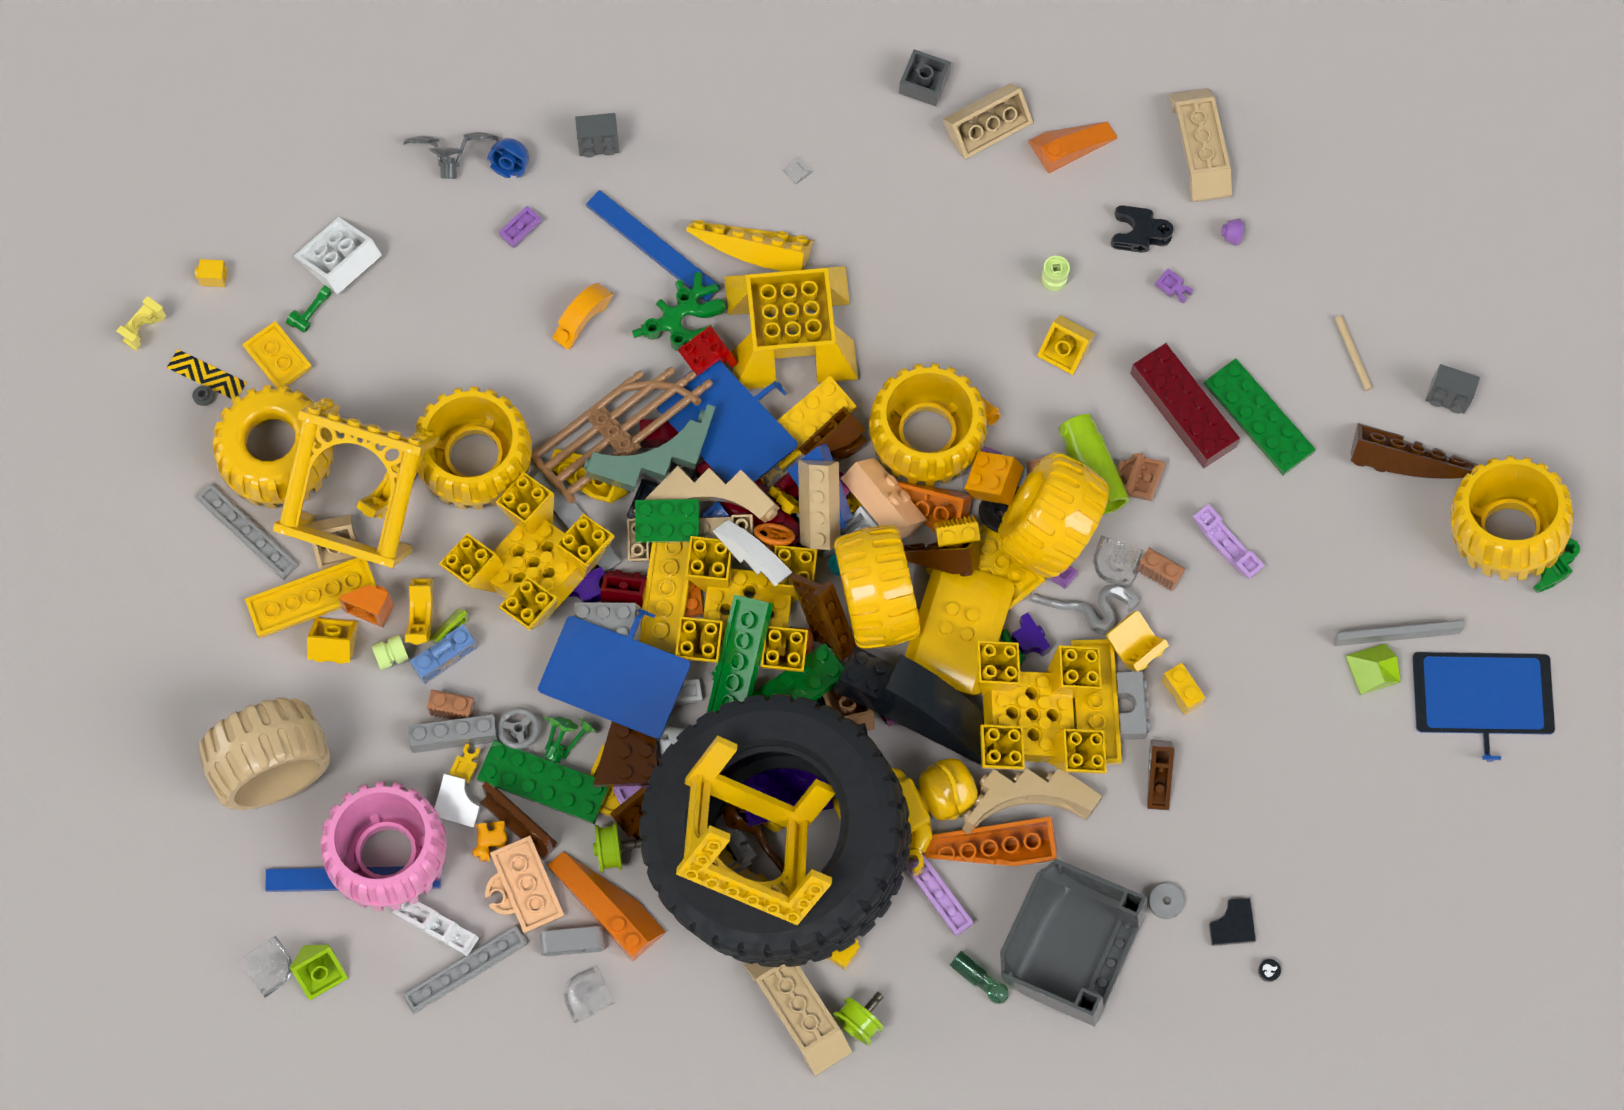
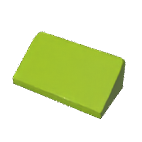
(453, 622)

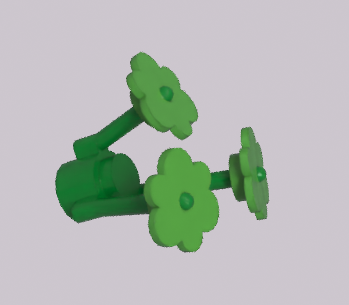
(555, 750)

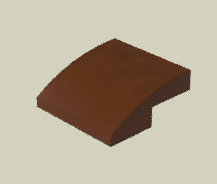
(629, 814)

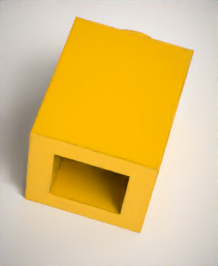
(211, 273)

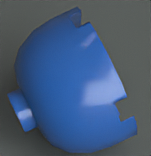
(508, 158)

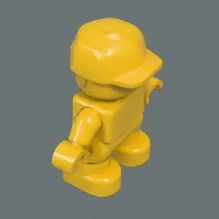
(944, 791)

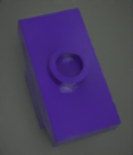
(589, 588)
(1030, 637)

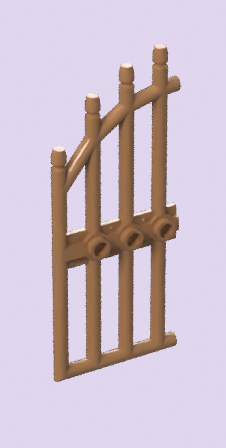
(612, 430)

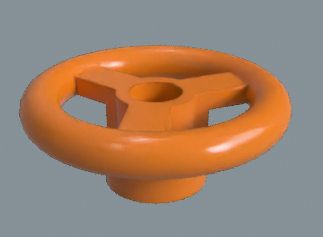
(774, 537)

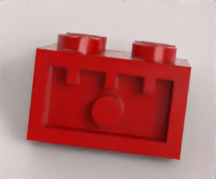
(705, 351)

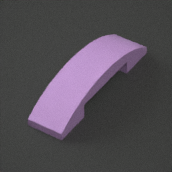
(1226, 543)

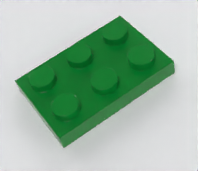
(666, 520)

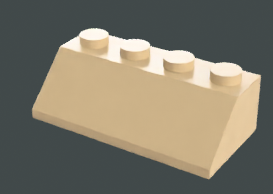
(988, 120)
(819, 503)

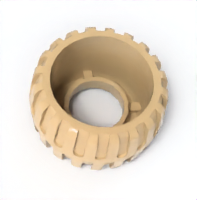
(264, 753)

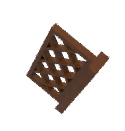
(824, 615)
(517, 820)

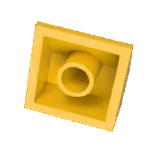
(1066, 344)
(331, 640)

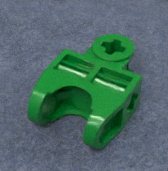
(1560, 570)

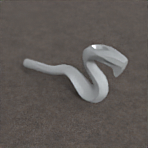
(1099, 626)

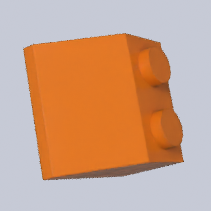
(368, 604)

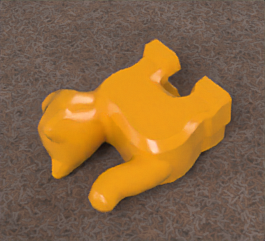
(486, 838)

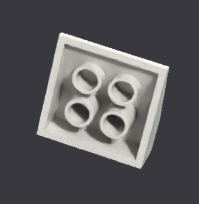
(338, 255)

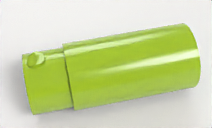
(1088, 446)

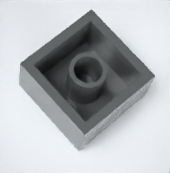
(924, 77)
(597, 134)
(1452, 389)

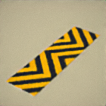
(206, 374)

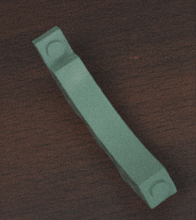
(625, 470)

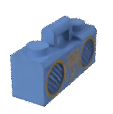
(443, 654)

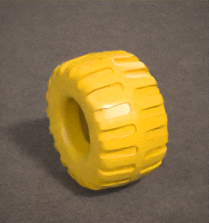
(931, 391)
(465, 415)
(259, 479)
(1519, 487)
(1053, 515)
(877, 587)

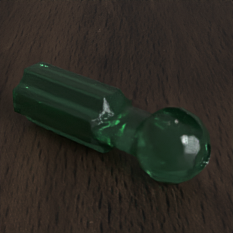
(978, 977)

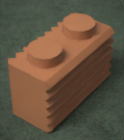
(1160, 569)
(450, 705)

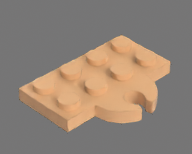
(523, 886)

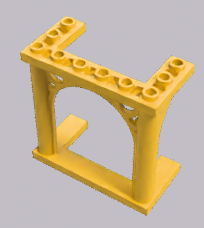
(411, 452)
(705, 843)

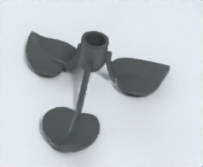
(447, 164)

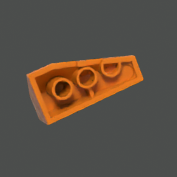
(937, 503)

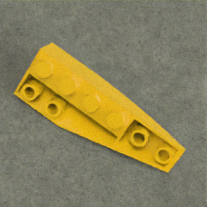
(755, 246)

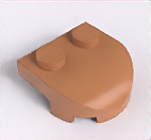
(1141, 476)

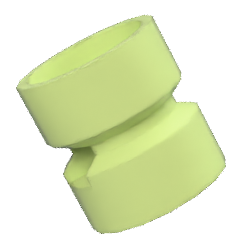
(1055, 273)
(390, 652)

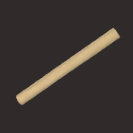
(1353, 353)

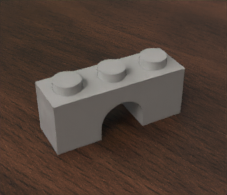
(1132, 687)

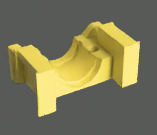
(148, 314)

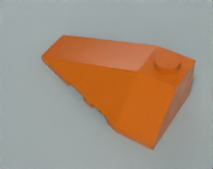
(1066, 145)

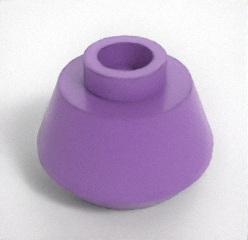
(1233, 231)

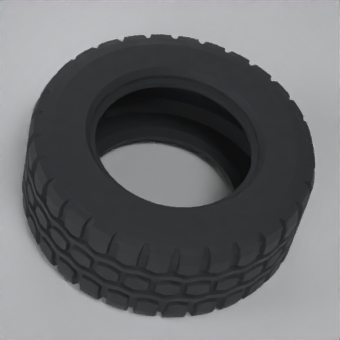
(870, 843)

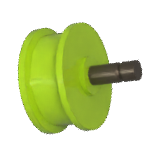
(609, 847)
(858, 1020)

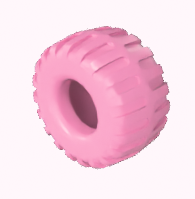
(375, 811)

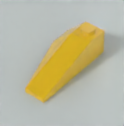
(594, 489)

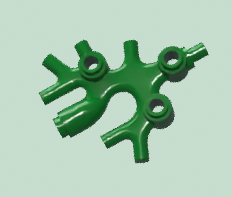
(673, 316)

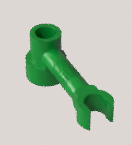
(299, 320)

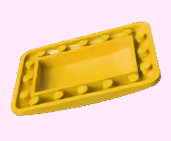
(952, 620)

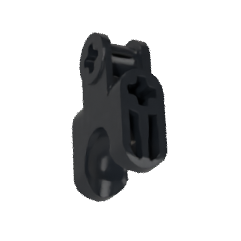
(1145, 230)

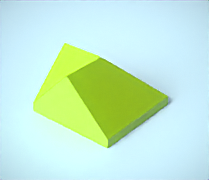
(1374, 668)
(317, 970)

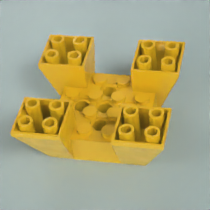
(770, 336)
(536, 561)
(711, 570)
(1005, 741)

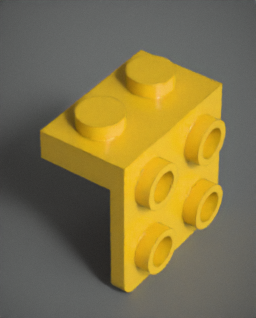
(1135, 642)

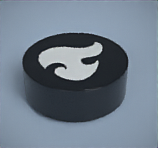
(1269, 970)

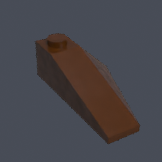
(952, 559)

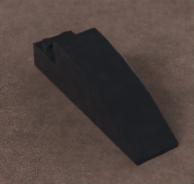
(914, 700)

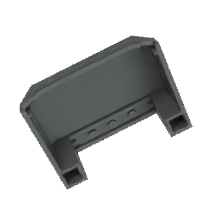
(1071, 940)

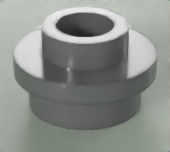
(202, 401)

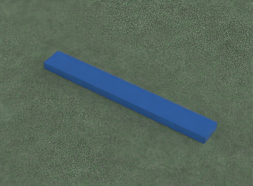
(648, 241)
(314, 879)

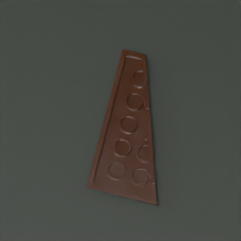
(626, 758)

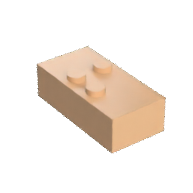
(883, 497)

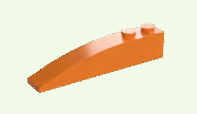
(999, 844)
(610, 906)

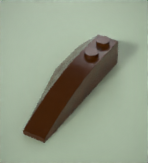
(1392, 454)

